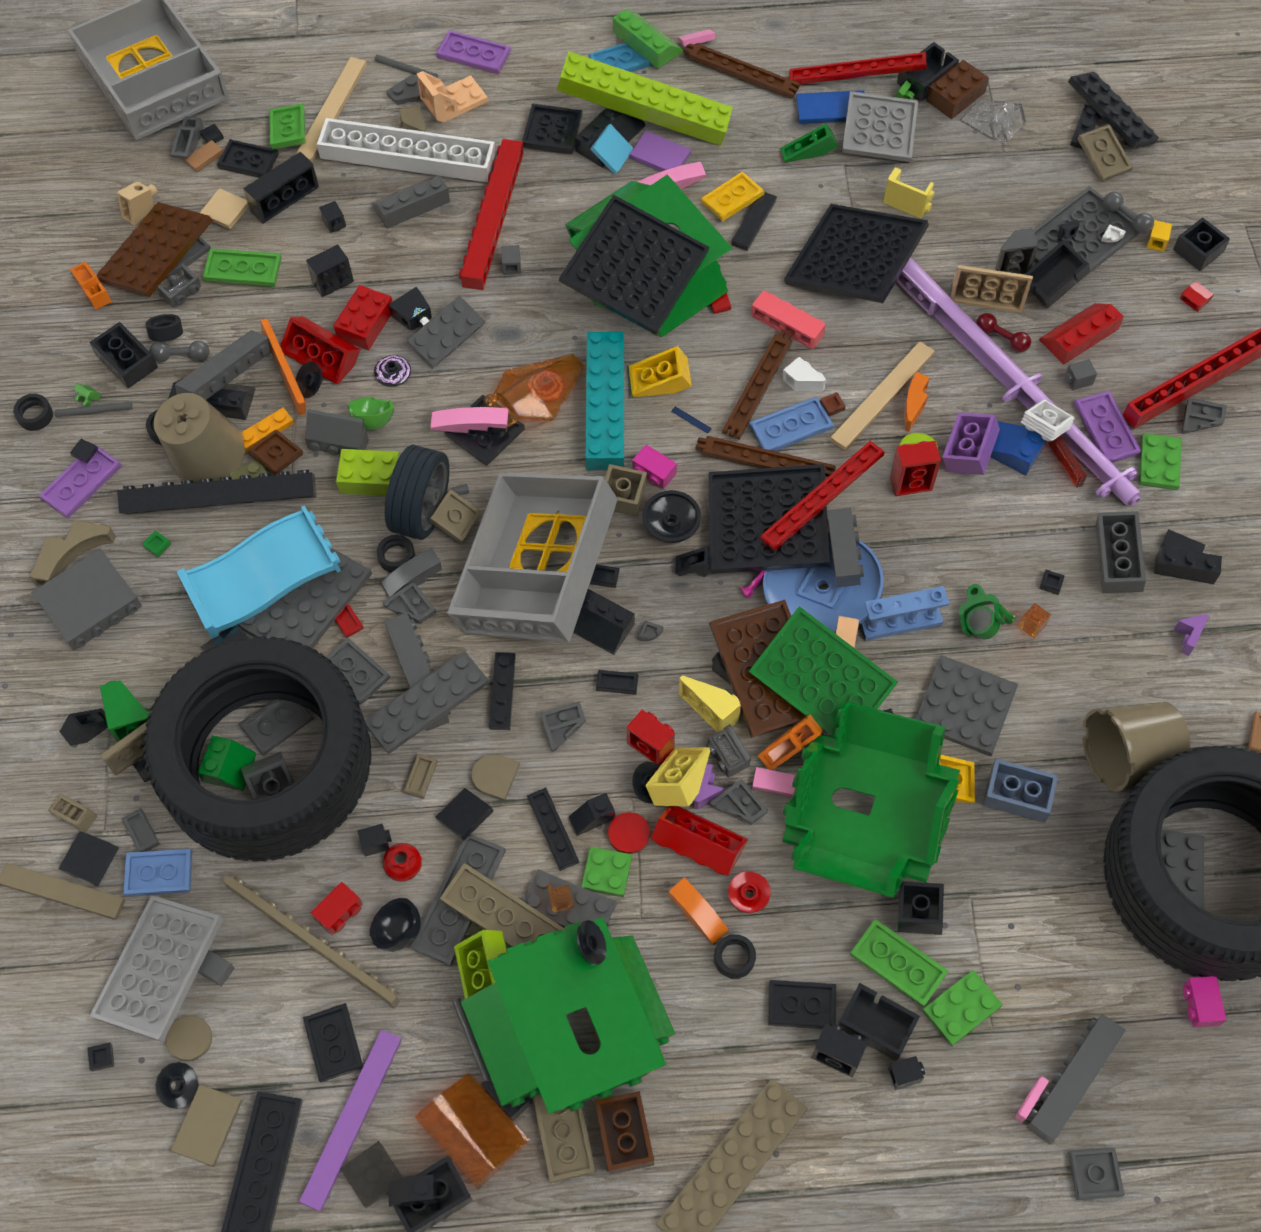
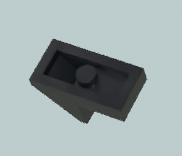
(693, 561)

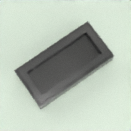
(140, 831)

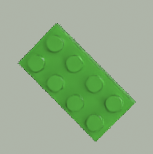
(242, 267)
(899, 963)

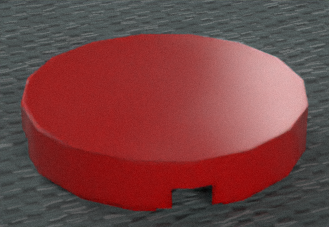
(629, 833)

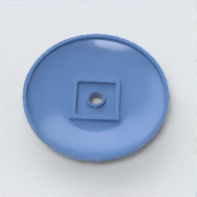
(801, 589)

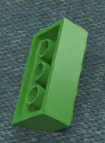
(645, 38)

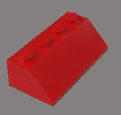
(1082, 331)
(310, 342)
(699, 839)

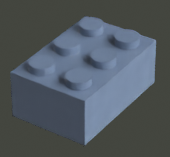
(1020, 790)

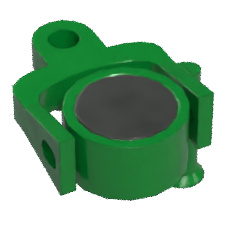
(981, 619)

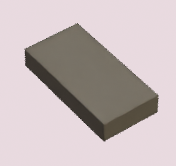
(420, 776)

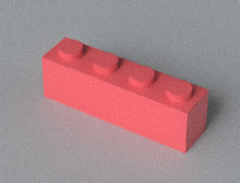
(784, 316)

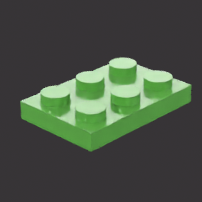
(287, 126)
(1160, 461)
(962, 1008)

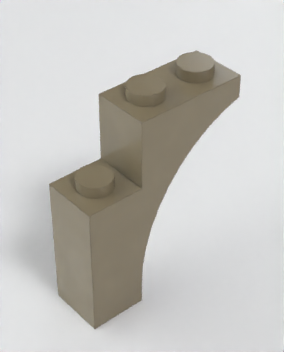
(59, 553)

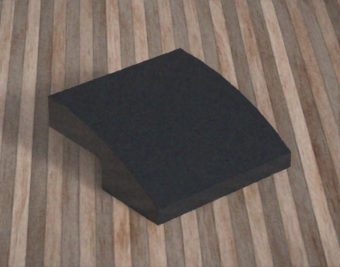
(88, 858)

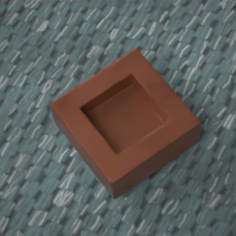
(833, 404)

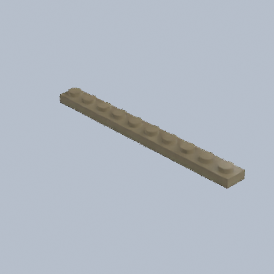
(318, 944)

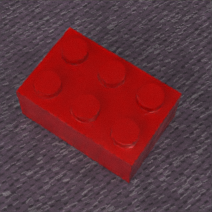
(363, 317)
(915, 468)

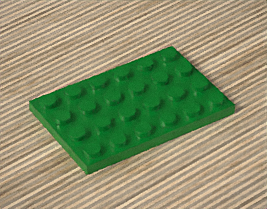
(820, 671)

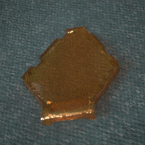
(536, 388)

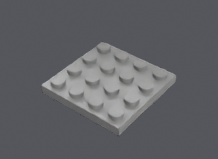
(880, 126)

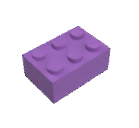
(971, 443)

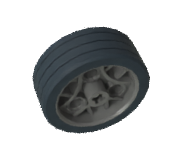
(415, 491)

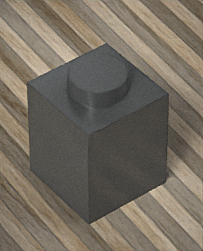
(511, 259)
(1080, 374)

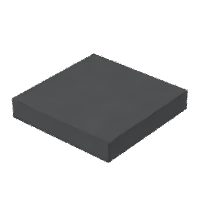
(1096, 1174)

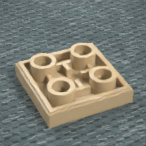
(225, 208)

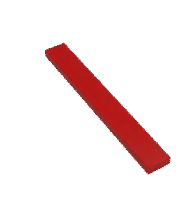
(859, 68)
(822, 495)

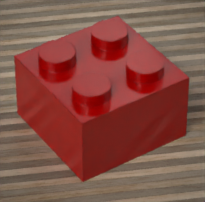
(650, 737)

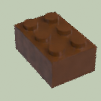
(957, 89)
(624, 1133)

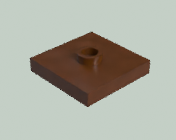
(275, 452)

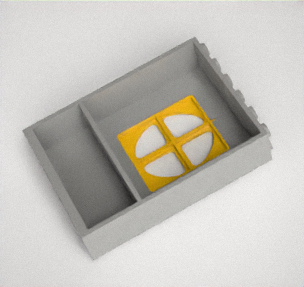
(155, 90)
(514, 602)

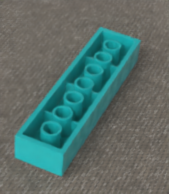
(605, 400)

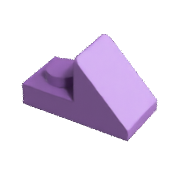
(1191, 629)
(707, 790)

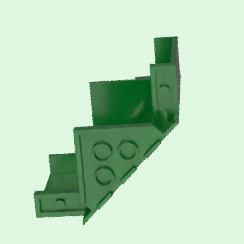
(673, 207)
(913, 796)
(526, 1030)

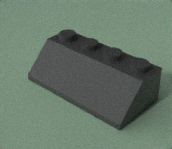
(412, 201)

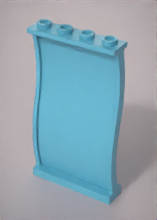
(259, 571)

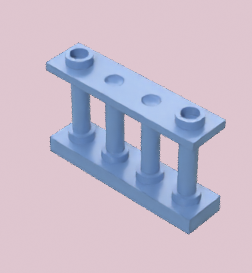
(904, 613)

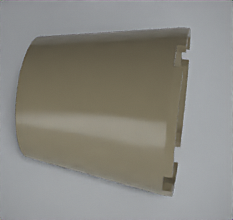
(198, 438)
(1131, 740)

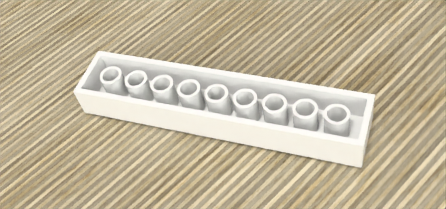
(406, 150)

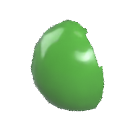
(373, 411)

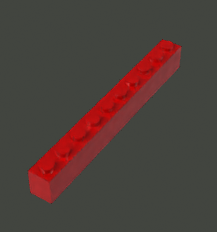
(492, 214)
(1193, 380)

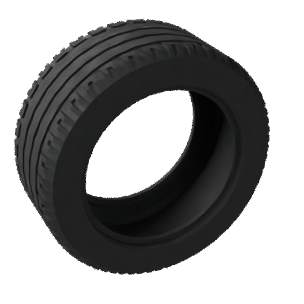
(212, 689)
(1138, 877)

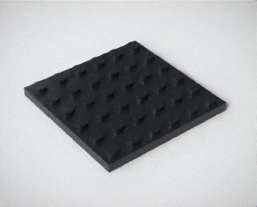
(856, 253)
(634, 264)
(748, 504)

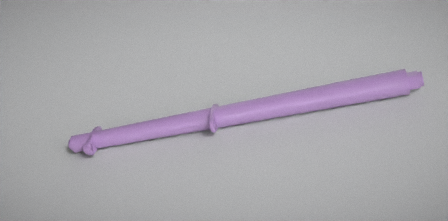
(1020, 386)

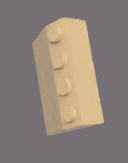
(990, 288)

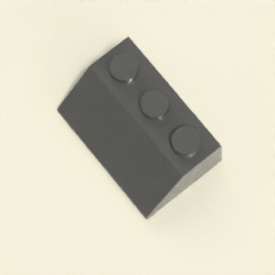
(1018, 252)
(334, 432)

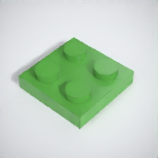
(607, 872)

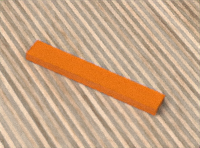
(284, 368)

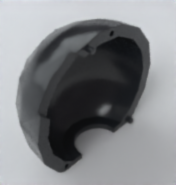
(395, 925)

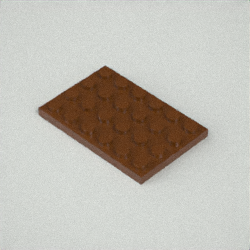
(153, 249)
(740, 643)

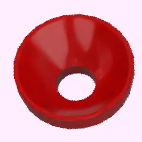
(406, 870)

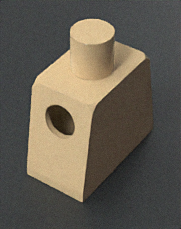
(136, 201)

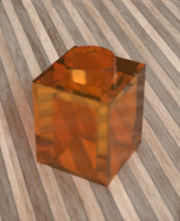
(1034, 620)

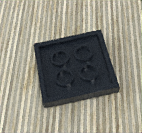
(552, 128)
(486, 444)

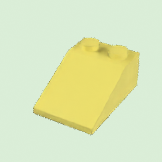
(710, 702)
(679, 777)

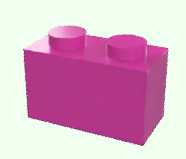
(658, 467)
(1204, 1002)

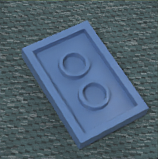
(158, 872)

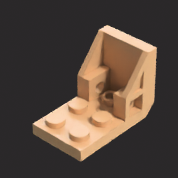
(451, 100)

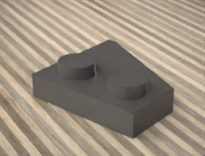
(405, 91)
(1202, 415)
(412, 601)
(562, 723)
(740, 803)

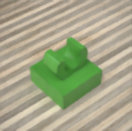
(903, 93)
(87, 393)

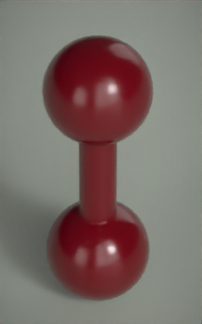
(1019, 341)

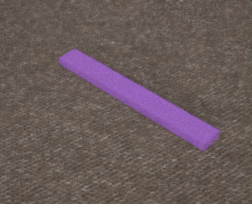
(350, 1121)

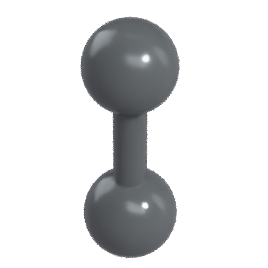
(1114, 202)
(197, 350)

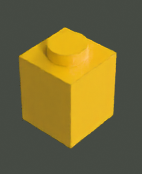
(1159, 236)

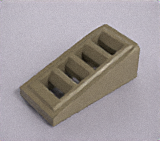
(83, 819)

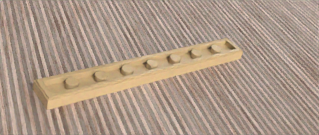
(333, 104)
(882, 396)

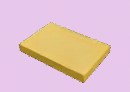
(732, 196)

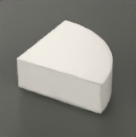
(1113, 234)

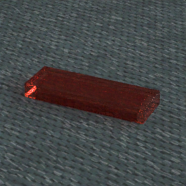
(1068, 461)

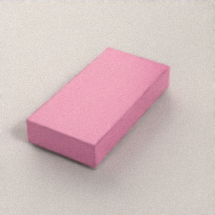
(698, 37)
(773, 782)
(1031, 1099)

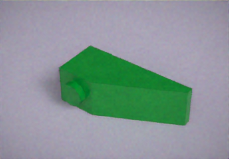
(813, 144)

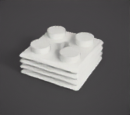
(1047, 420)

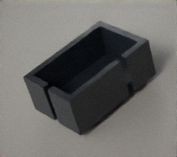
(922, 79)
(1056, 273)
(879, 1024)

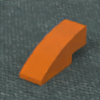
(90, 285)
(915, 399)
(790, 742)
(698, 911)

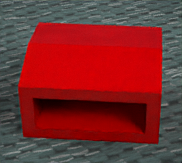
(1196, 296)

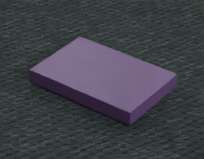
(659, 152)

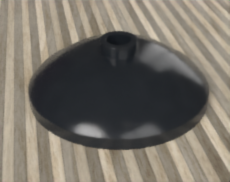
(671, 507)

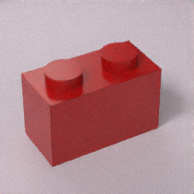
(337, 908)

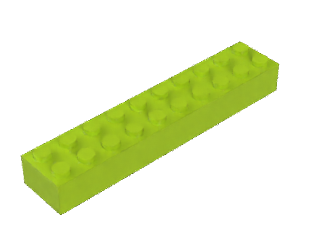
(644, 98)

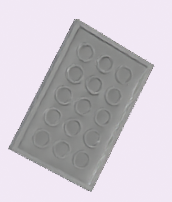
(157, 968)

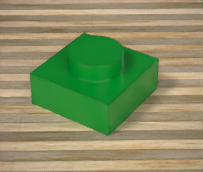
(156, 543)

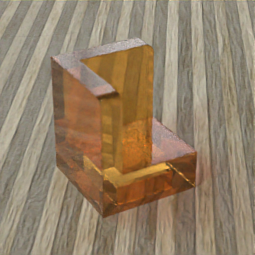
(560, 897)

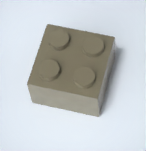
(628, 488)

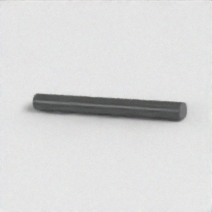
(402, 66)
(93, 409)
(471, 1039)

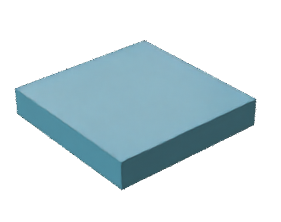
(612, 148)

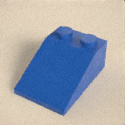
(1017, 447)

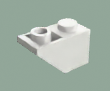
(803, 377)

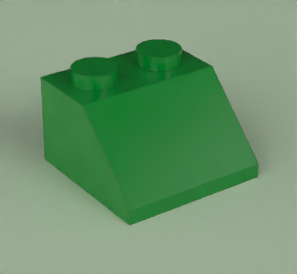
(224, 763)

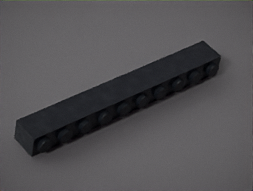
(216, 493)

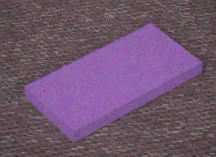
(473, 52)
(1107, 426)
(79, 482)

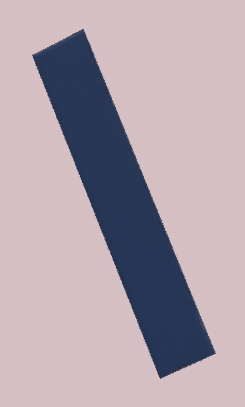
(690, 419)

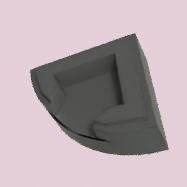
(649, 631)

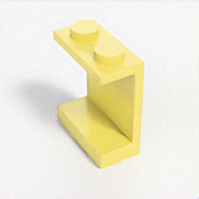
(907, 197)

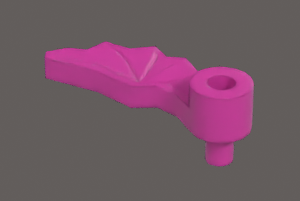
(747, 592)

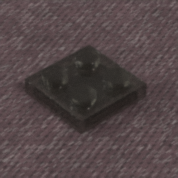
(371, 1173)

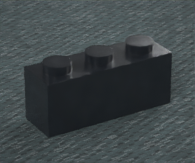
(1188, 565)

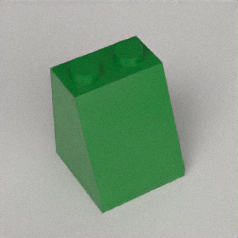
(121, 709)

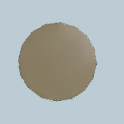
(189, 1038)

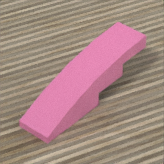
(681, 175)
(469, 418)

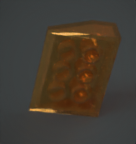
(472, 1130)

